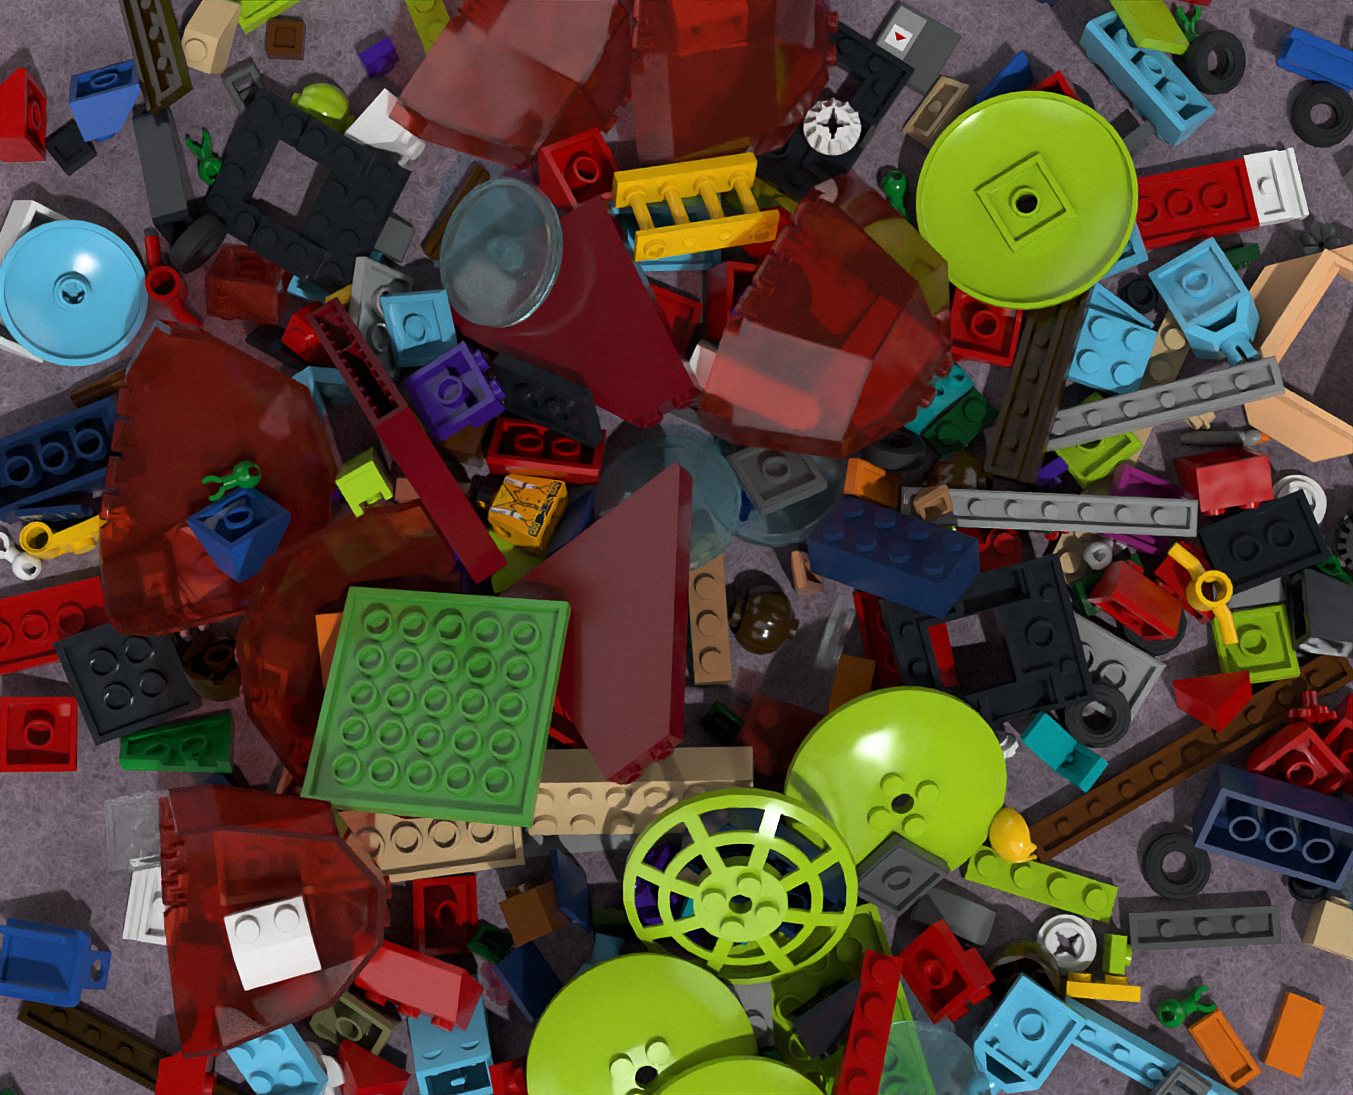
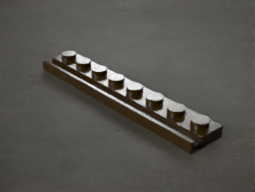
(156, 52)
(1035, 390)

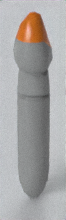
(1249, 437)

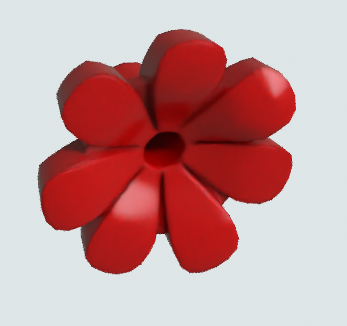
(1311, 711)

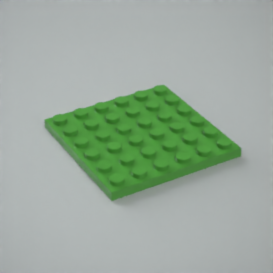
(438, 706)

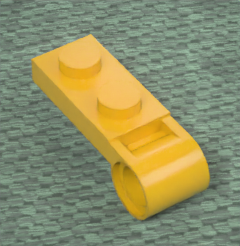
(74, 539)

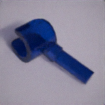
(747, 506)

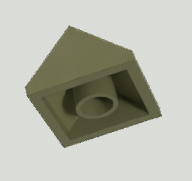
(356, 1021)

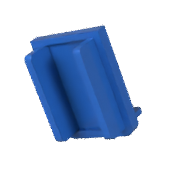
(1316, 59)
(48, 963)

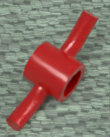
(160, 274)

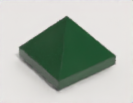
(723, 722)
(490, 943)

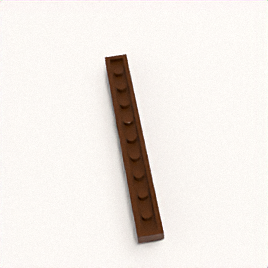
(1183, 758)

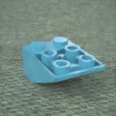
(455, 1060)

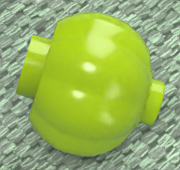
(326, 104)

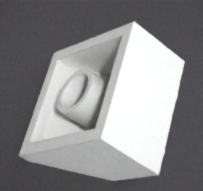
(384, 135)
(272, 942)

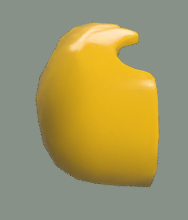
(1011, 836)

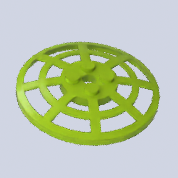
(744, 877)

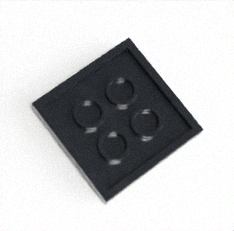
(125, 680)

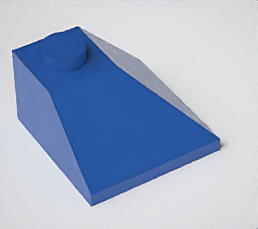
(103, 99)
(240, 531)

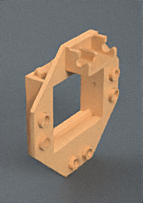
(1284, 300)

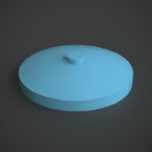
(72, 293)

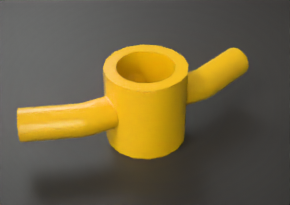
(1198, 601)

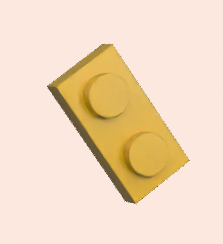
(1112, 988)

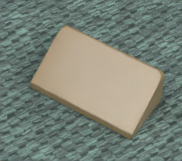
(938, 110)

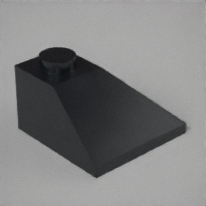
(825, 1017)

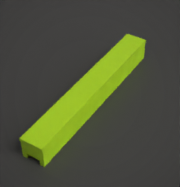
(363, 480)

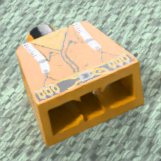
(525, 510)

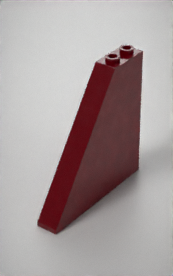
(601, 325)
(406, 440)
(625, 625)

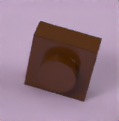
(286, 40)

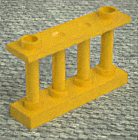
(688, 180)

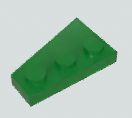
(182, 747)

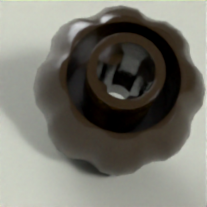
(958, 471)
(763, 620)

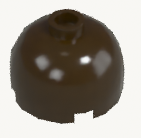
(213, 667)
(1022, 956)

